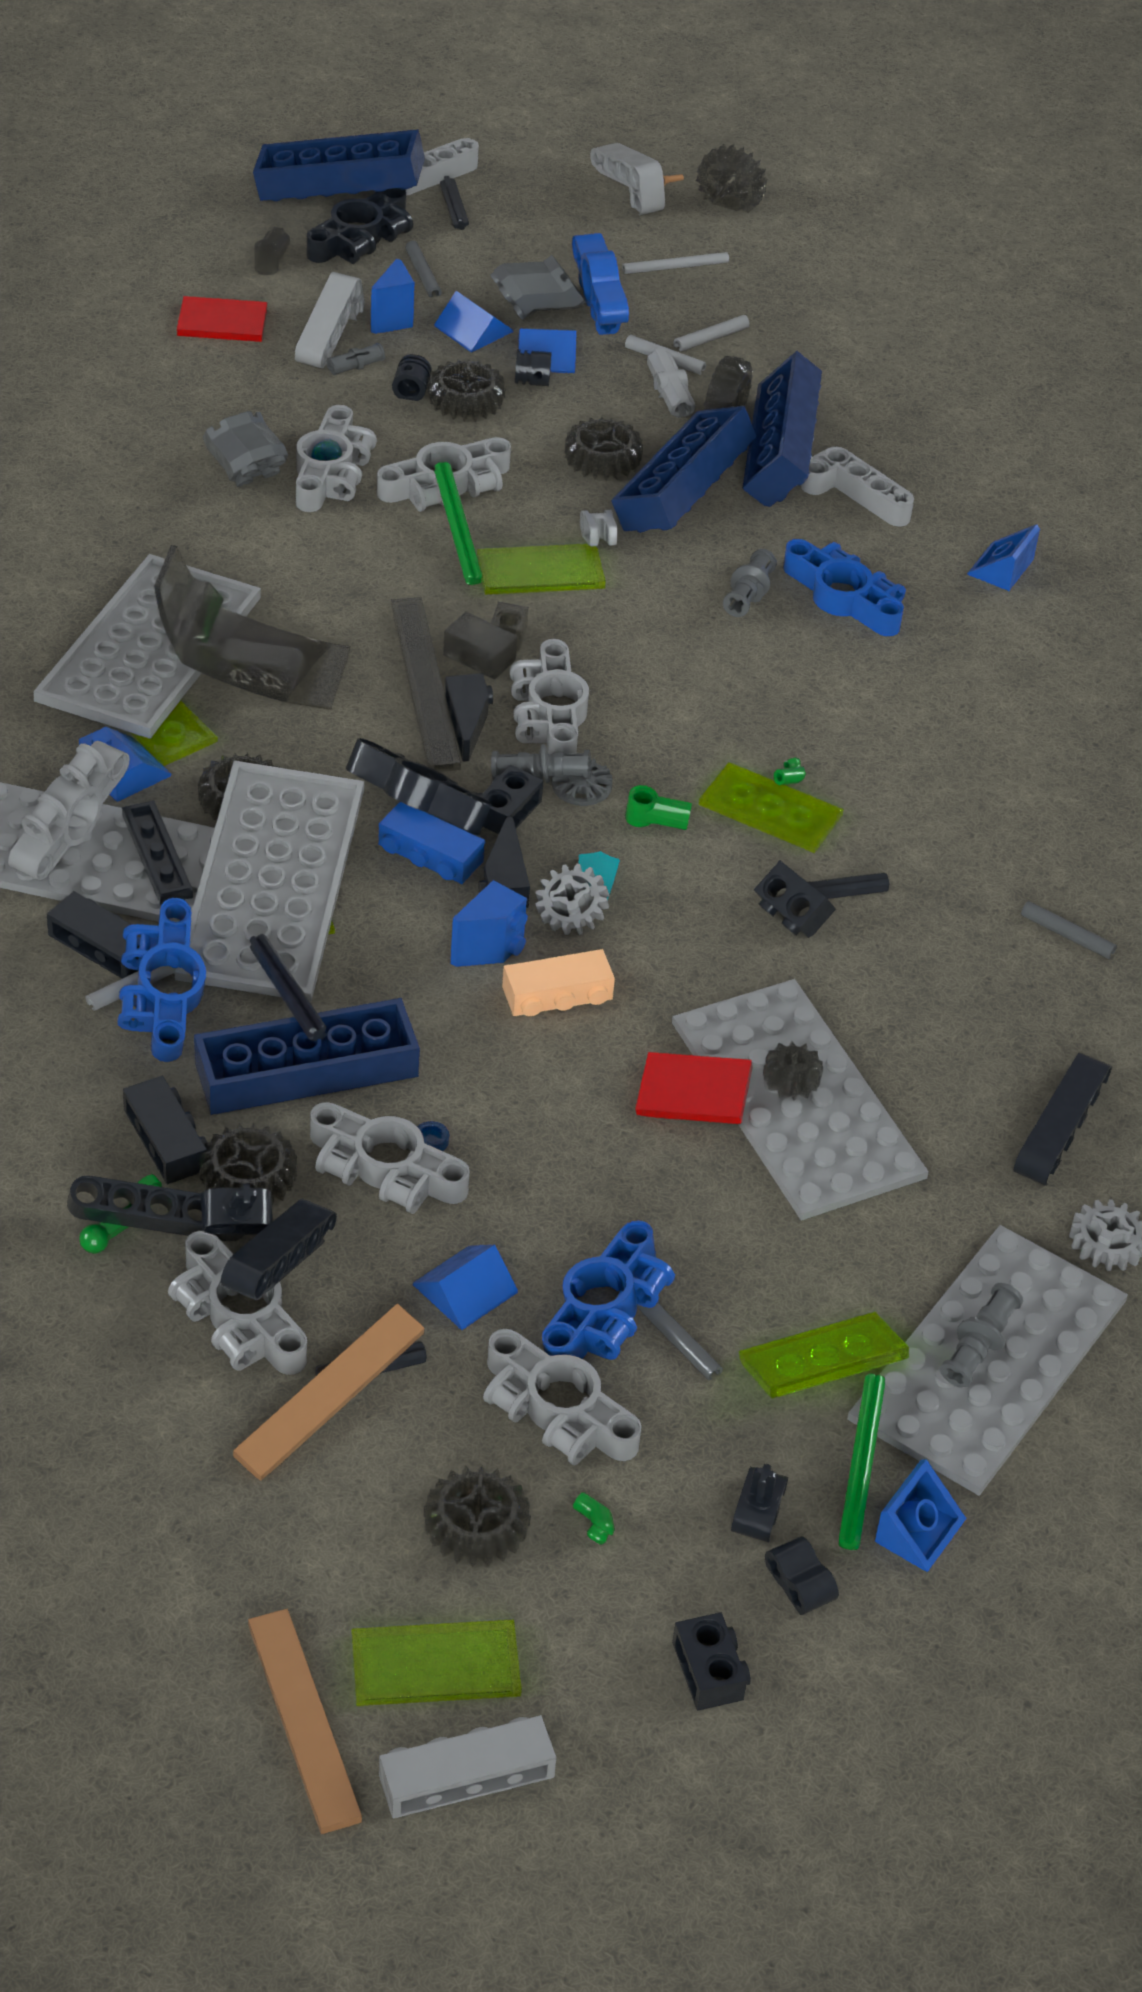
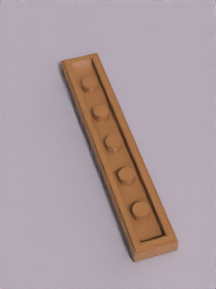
(328, 1392)
(305, 1722)

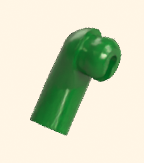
(791, 774)
(599, 1516)

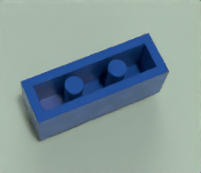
(431, 842)

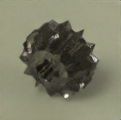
(792, 1070)

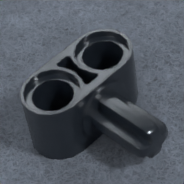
(236, 1210)
(759, 1503)

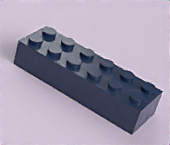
(339, 165)
(783, 430)
(683, 469)
(280, 1063)

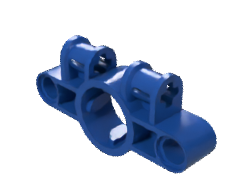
(600, 282)
(873, 603)
(158, 947)
(603, 1328)

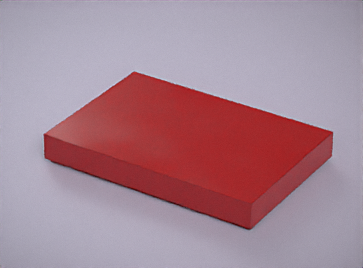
(222, 318)
(694, 1088)

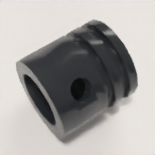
(533, 367)
(412, 375)

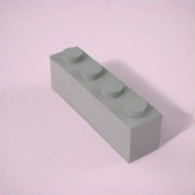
(466, 1766)

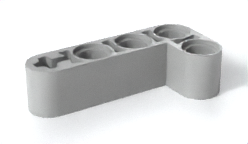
(447, 160)
(634, 170)
(339, 301)
(861, 482)

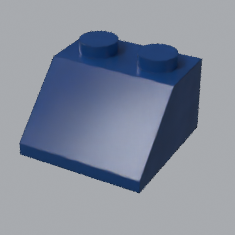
(143, 767)
(489, 927)

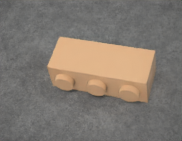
(558, 983)

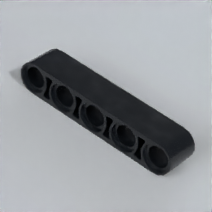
(1061, 1117)
(141, 1198)
(278, 1249)

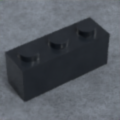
(90, 932)
(164, 1128)

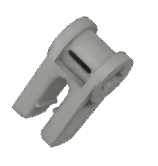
(598, 526)

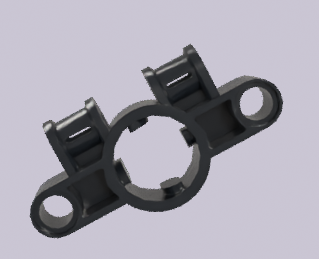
(383, 218)
(418, 786)

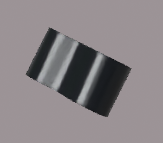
(801, 1575)

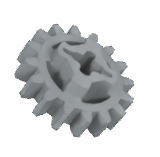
(556, 897)
(1108, 1235)

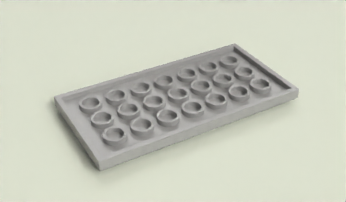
(124, 662)
(103, 864)
(272, 874)
(817, 1148)
(977, 1427)

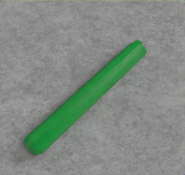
(458, 523)
(862, 1462)

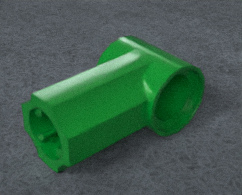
(647, 807)

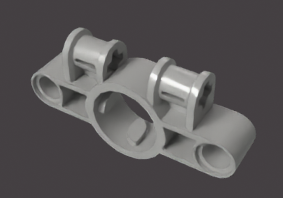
(477, 466)
(330, 478)
(545, 678)
(68, 808)
(349, 1136)
(241, 1336)
(575, 1430)

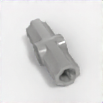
(671, 383)

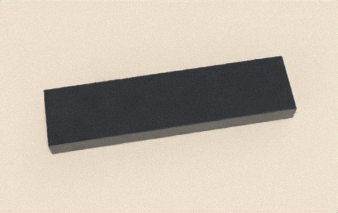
(157, 851)

